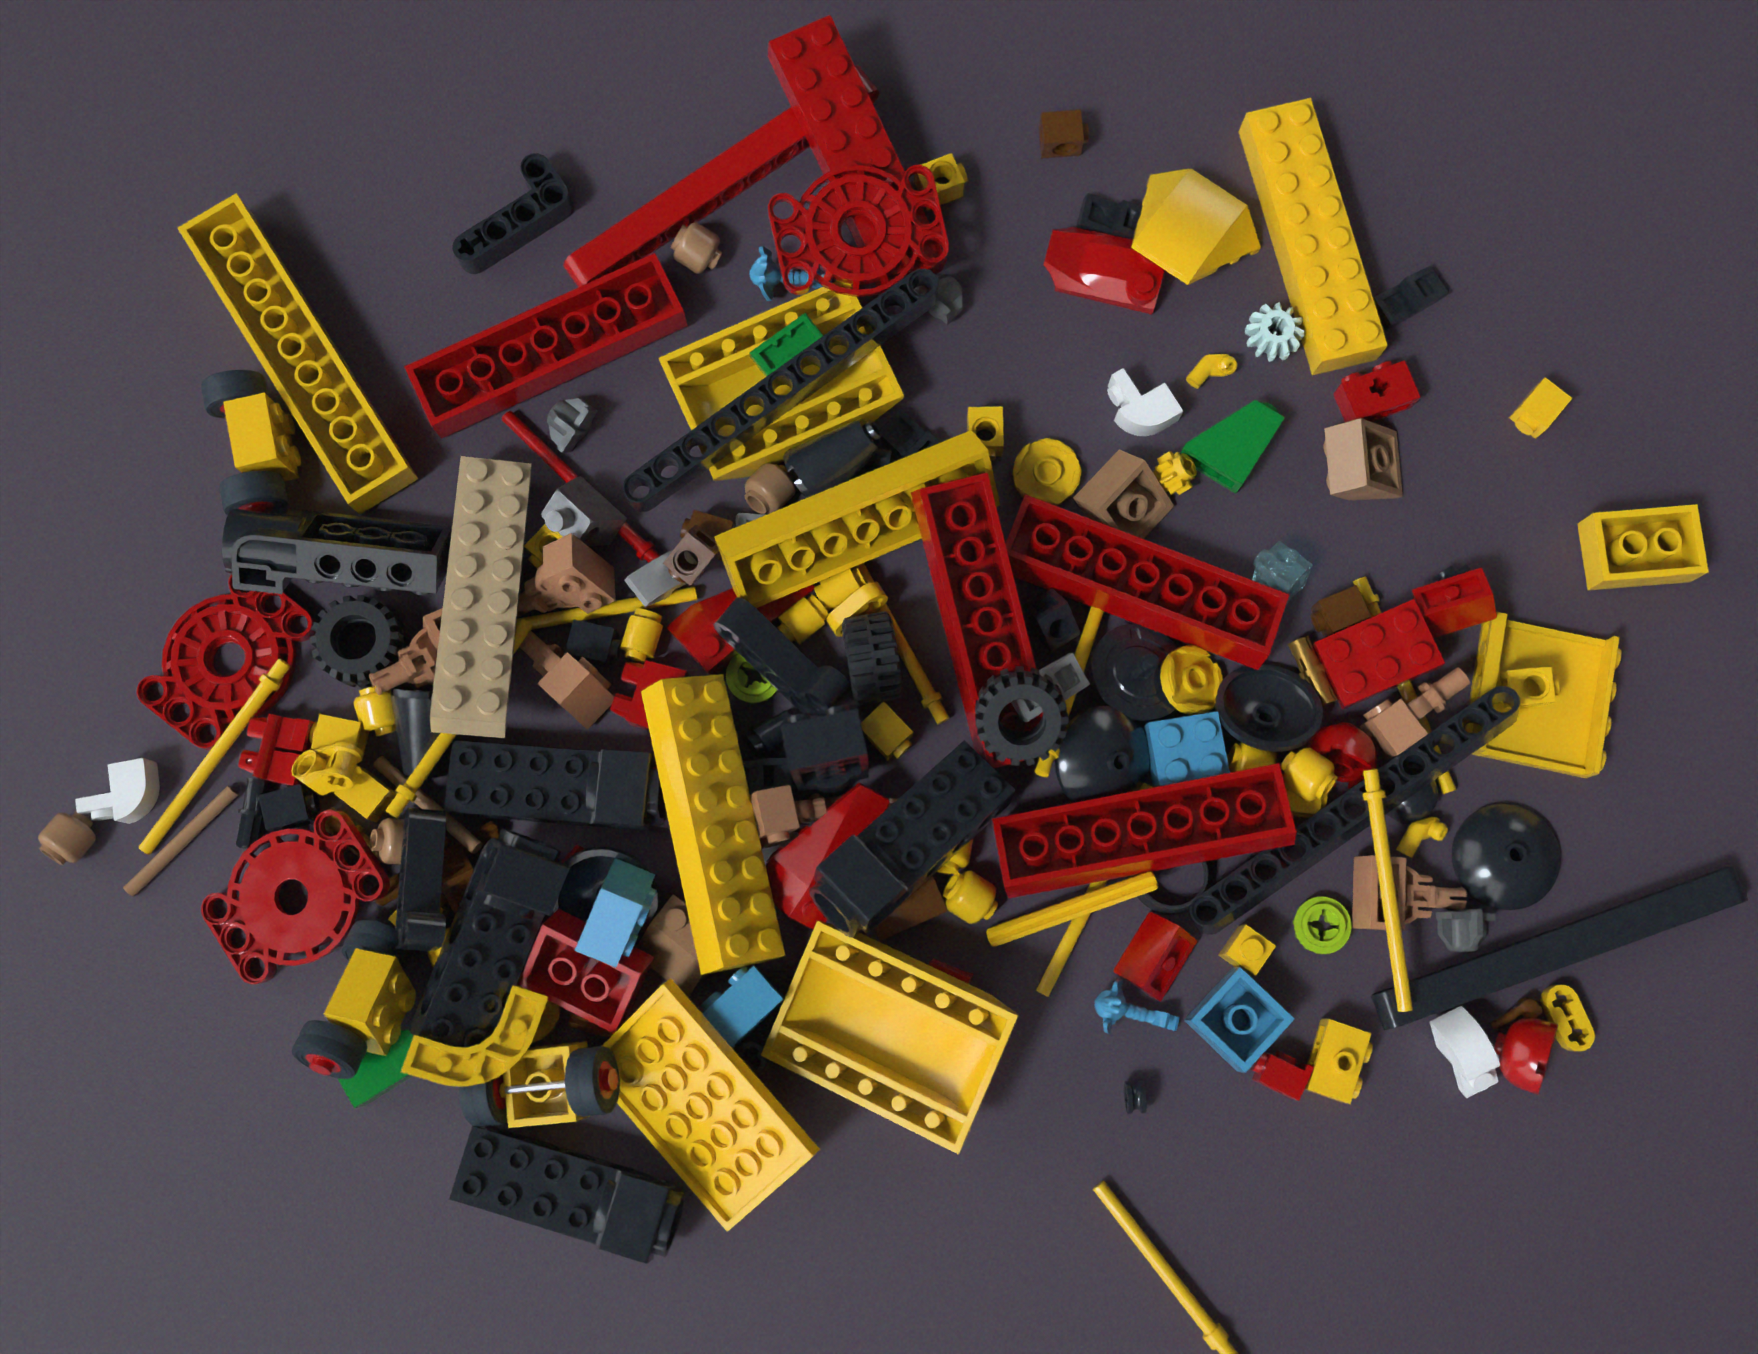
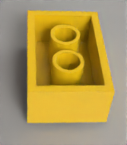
(1642, 547)

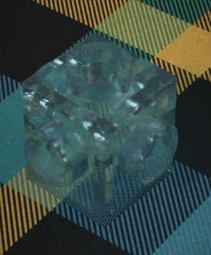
(1282, 569)

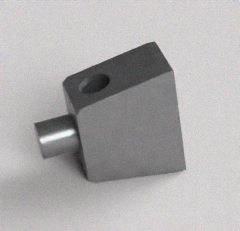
(584, 513)

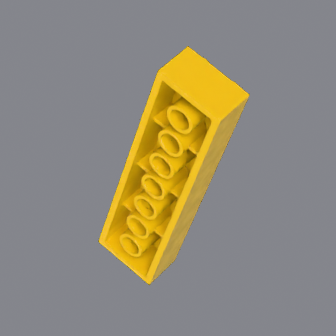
(1312, 236)
(843, 523)
(712, 823)

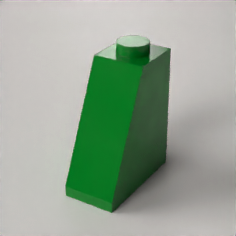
(1234, 444)
(378, 1073)

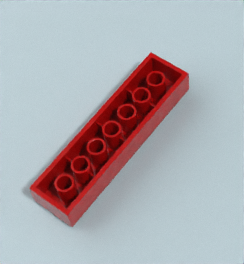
(838, 116)
(546, 346)
(1145, 582)
(974, 592)
(1144, 831)

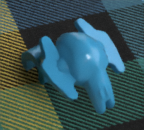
(766, 274)
(1112, 1006)

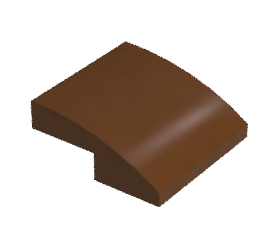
(918, 908)

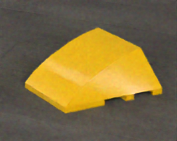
(1192, 225)

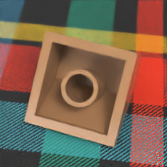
(1362, 461)
(1125, 496)
(673, 947)

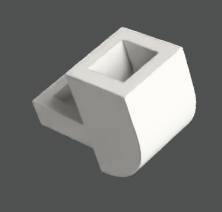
(1145, 413)
(132, 794)
(1467, 1049)

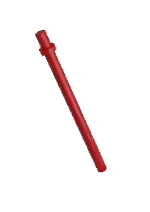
(644, 549)

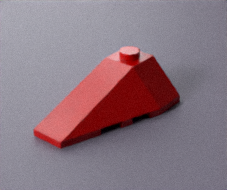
(696, 629)
(794, 866)

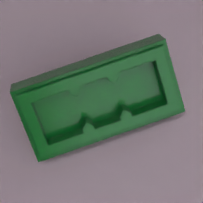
(785, 344)

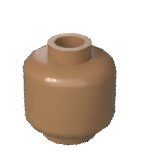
(696, 248)
(769, 488)
(67, 837)
(387, 841)

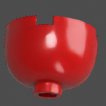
(1347, 749)
(1526, 1052)

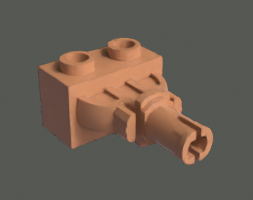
(568, 578)
(416, 661)
(568, 681)
(1397, 726)
(780, 815)
(1410, 895)

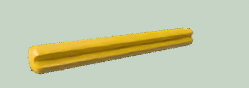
(1072, 908)

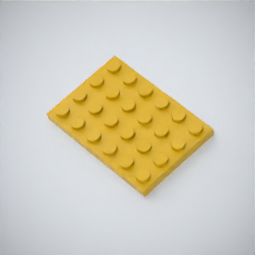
(704, 1107)

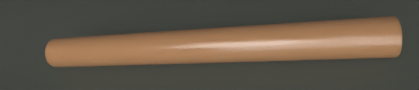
(457, 830)
(180, 841)

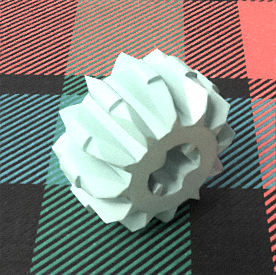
(1271, 343)

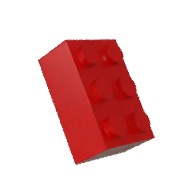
(1378, 654)
(580, 982)

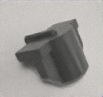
(949, 298)
(570, 422)
(1463, 929)

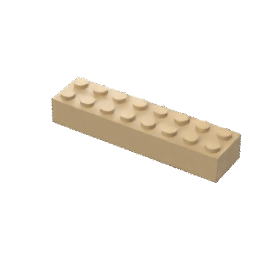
(481, 598)

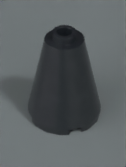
(833, 456)
(413, 727)

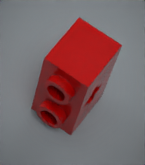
(1390, 380)

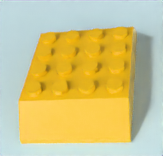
(720, 370)
(891, 1034)

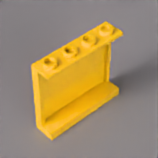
(1559, 735)

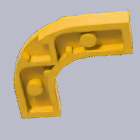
(485, 1060)

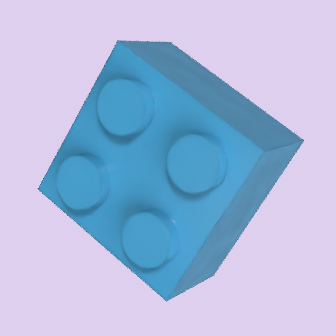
(1186, 749)
(617, 913)
(742, 1005)
(1239, 1019)

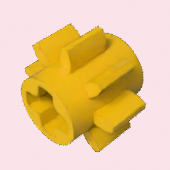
(1175, 472)

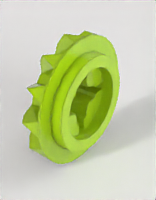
(738, 680)
(1333, 913)

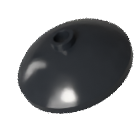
(1269, 708)
(1089, 751)
(1484, 861)
(586, 878)

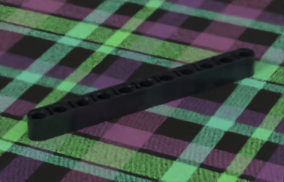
(777, 405)
(1347, 827)
(1563, 946)

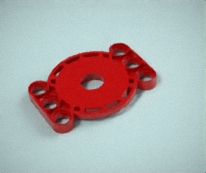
(888, 210)
(191, 653)
(331, 888)

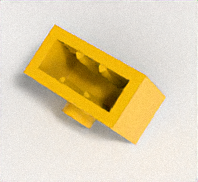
(1338, 1060)

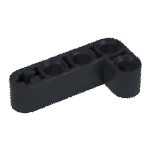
(509, 218)
(779, 660)
(420, 881)

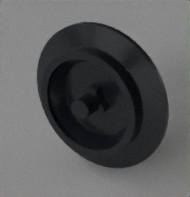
(1129, 669)

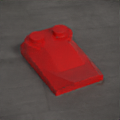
(1102, 269)

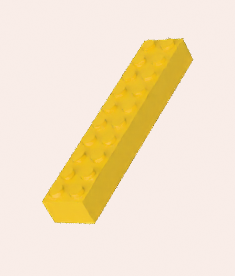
(297, 354)

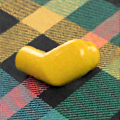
(1211, 366)
(1421, 830)

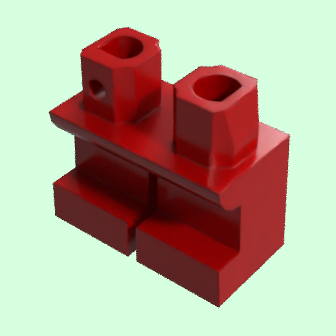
(641, 676)
(277, 735)

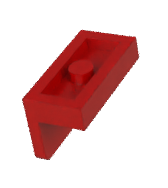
(1456, 602)
(1155, 955)

